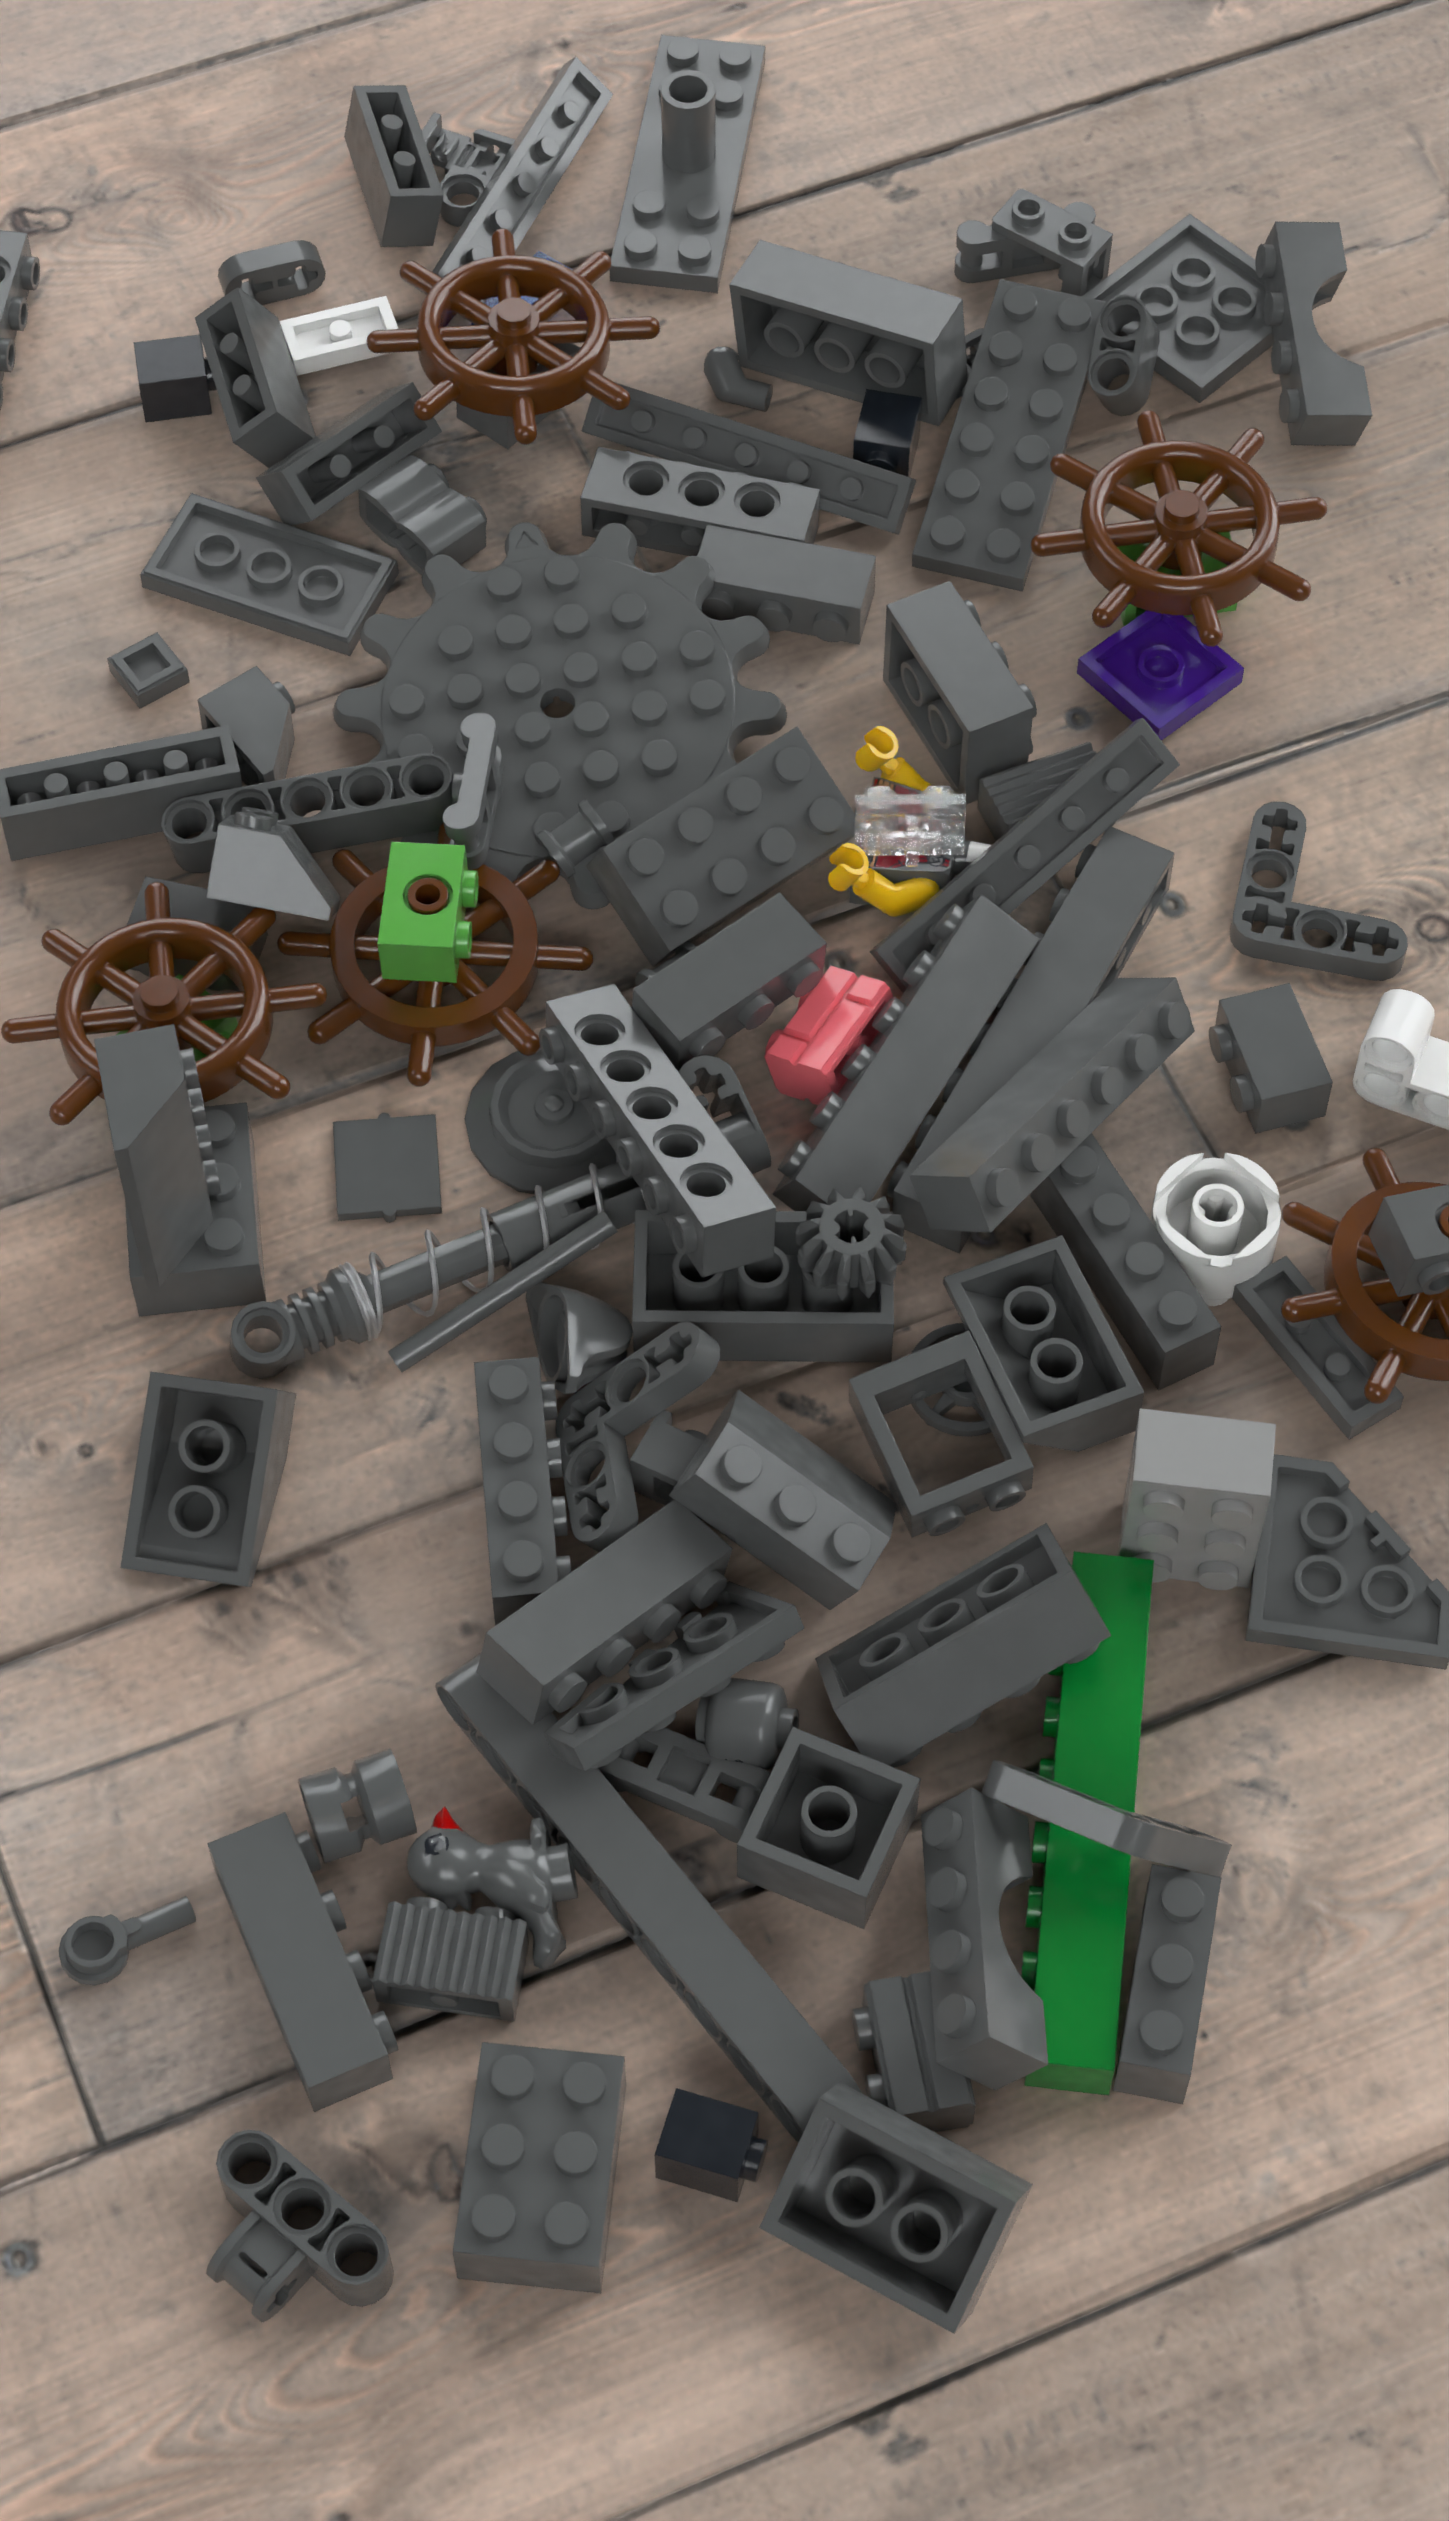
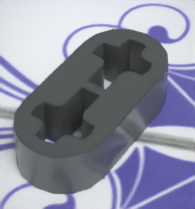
(273, 271)

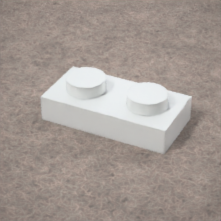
(336, 334)

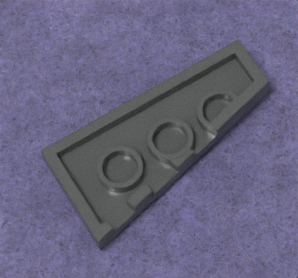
(664, 1680)

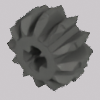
(851, 1243)

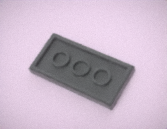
(269, 574)

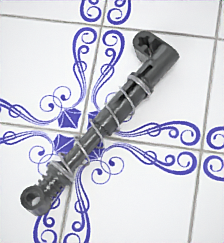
(354, 1303)

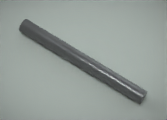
(502, 1291)

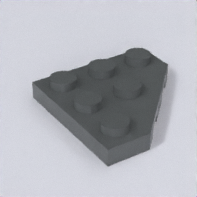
(1340, 1575)

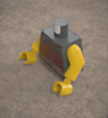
(885, 879)

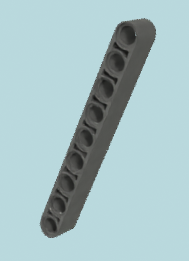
(653, 1904)

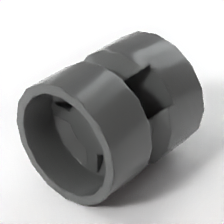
(381, 1799)

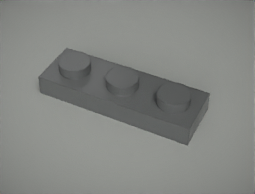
(1314, 1349)

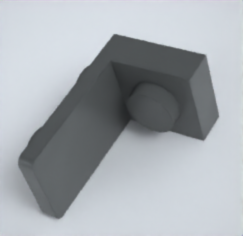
(1060, 236)

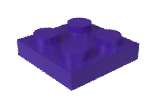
(1159, 671)

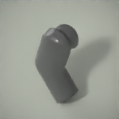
(730, 384)

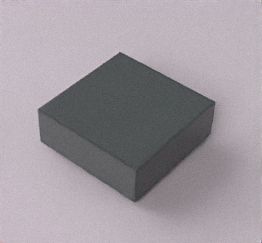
(148, 670)

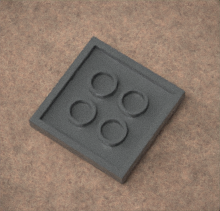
(1202, 301)

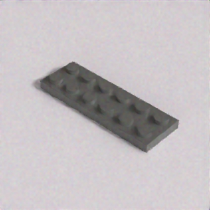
(1005, 433)

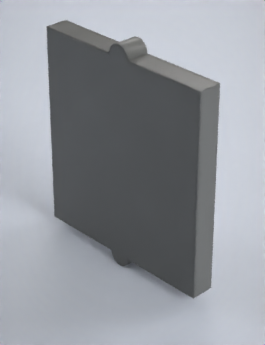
(387, 1167)

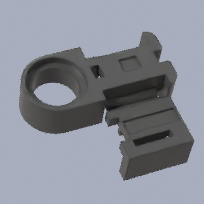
(465, 163)

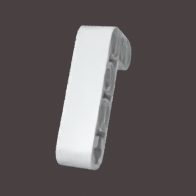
(1402, 1063)

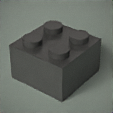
(828, 1827)

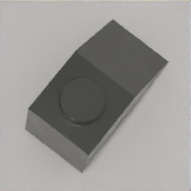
(258, 723)

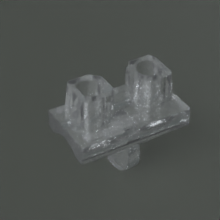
(910, 823)

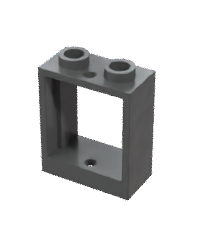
(919, 1377)

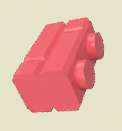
(824, 1034)

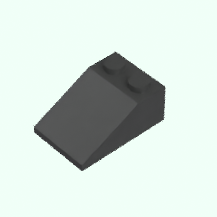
(206, 1478)

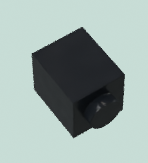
(173, 378)
(888, 431)
(709, 2145)

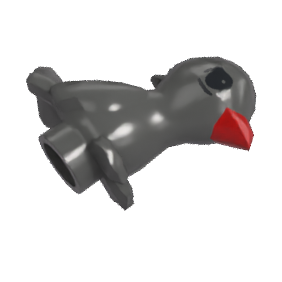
(513, 1874)

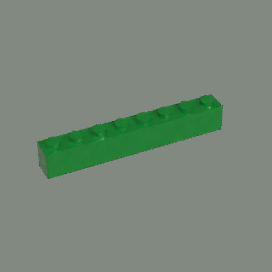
(1085, 1882)

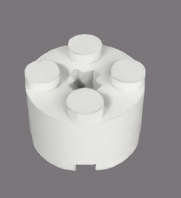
(1218, 1221)

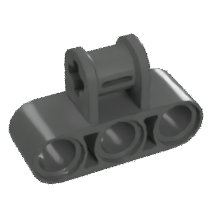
(272, 2260)

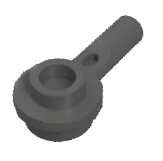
(99, 1947)

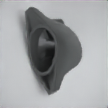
(575, 1335)

